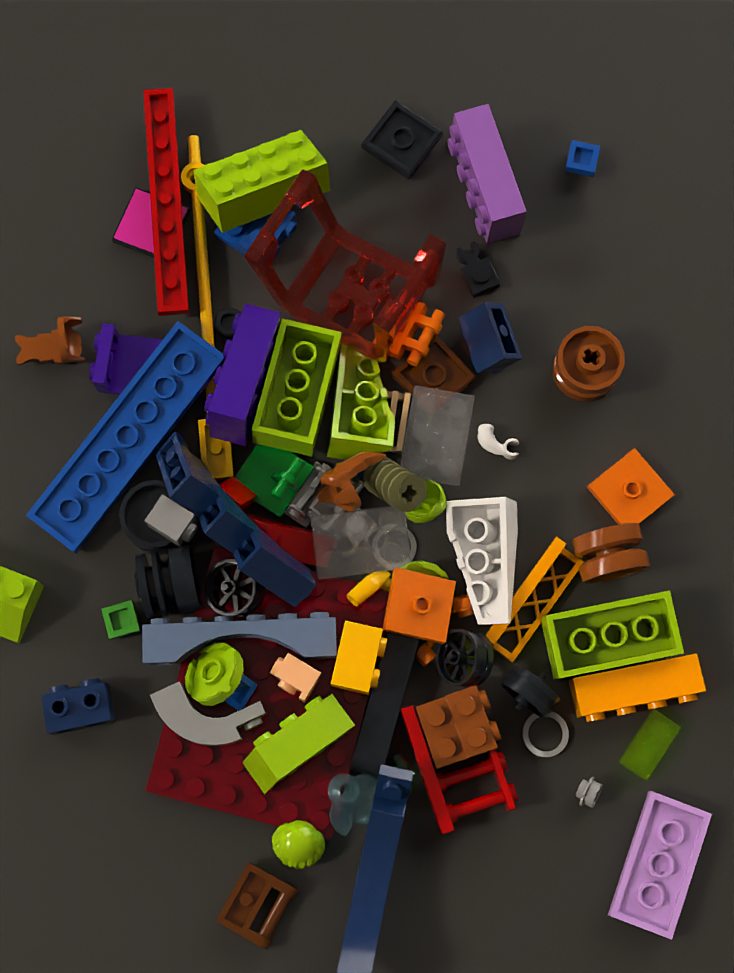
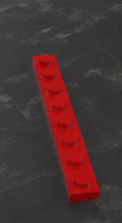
(166, 202)

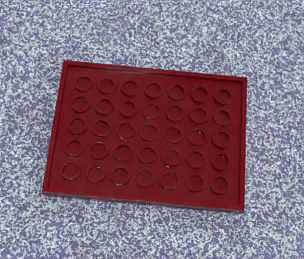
(216, 774)

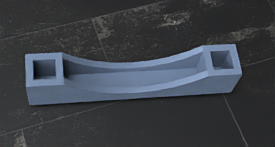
(174, 642)

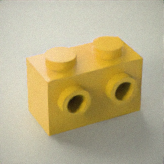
(357, 658)

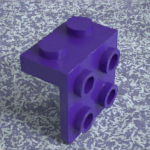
(118, 358)

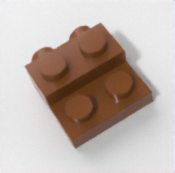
(458, 726)

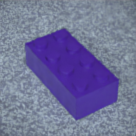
(243, 374)

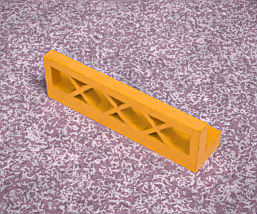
(524, 592)

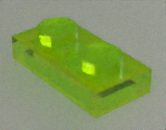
(649, 744)

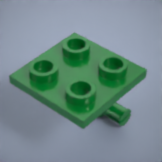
(274, 477)

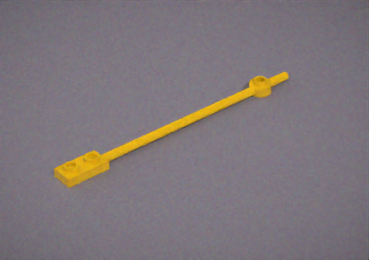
(214, 452)

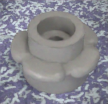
(589, 792)

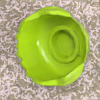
(432, 505)
(298, 844)

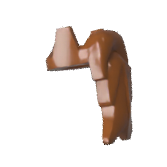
(59, 346)
(340, 478)

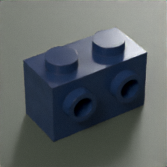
(490, 338)
(77, 707)

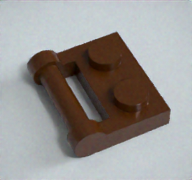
(247, 900)

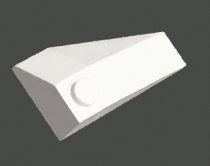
(485, 545)

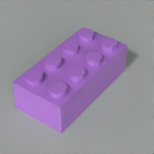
(486, 174)

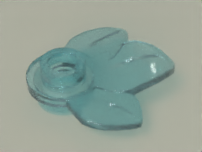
(353, 804)

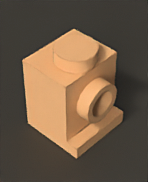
(295, 676)

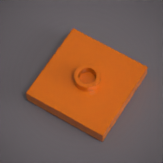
(630, 489)
(419, 605)

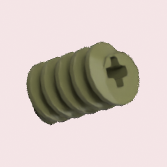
(395, 485)

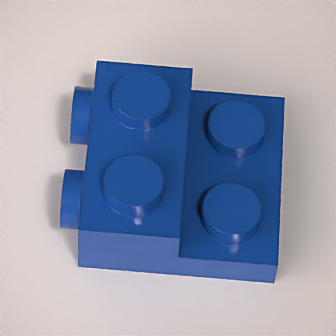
(244, 235)

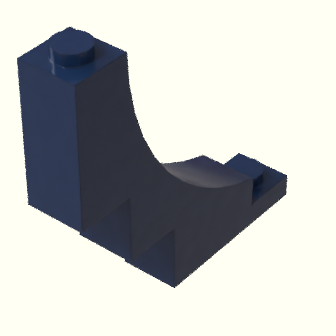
(223, 521)
(375, 870)

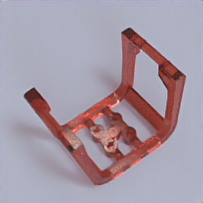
(395, 312)

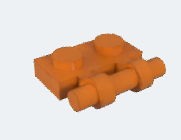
(418, 348)

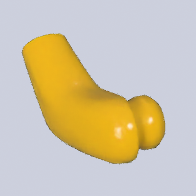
(369, 586)

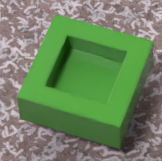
(121, 620)

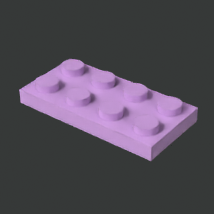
(660, 864)

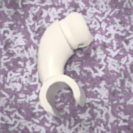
(489, 442)

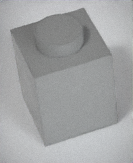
(172, 521)

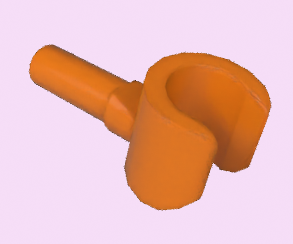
(425, 653)

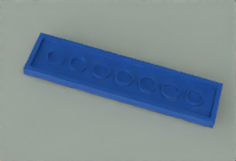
(126, 437)

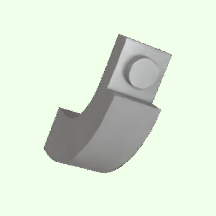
(181, 716)

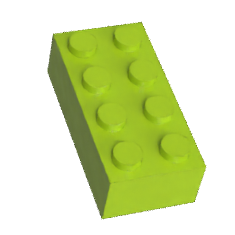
(257, 179)
(296, 387)
(611, 634)

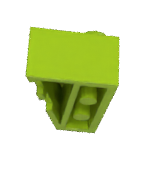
(297, 741)

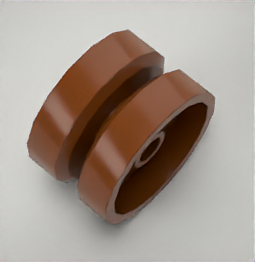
(603, 368)
(611, 553)

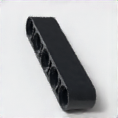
(384, 704)

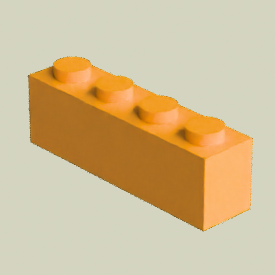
(637, 686)

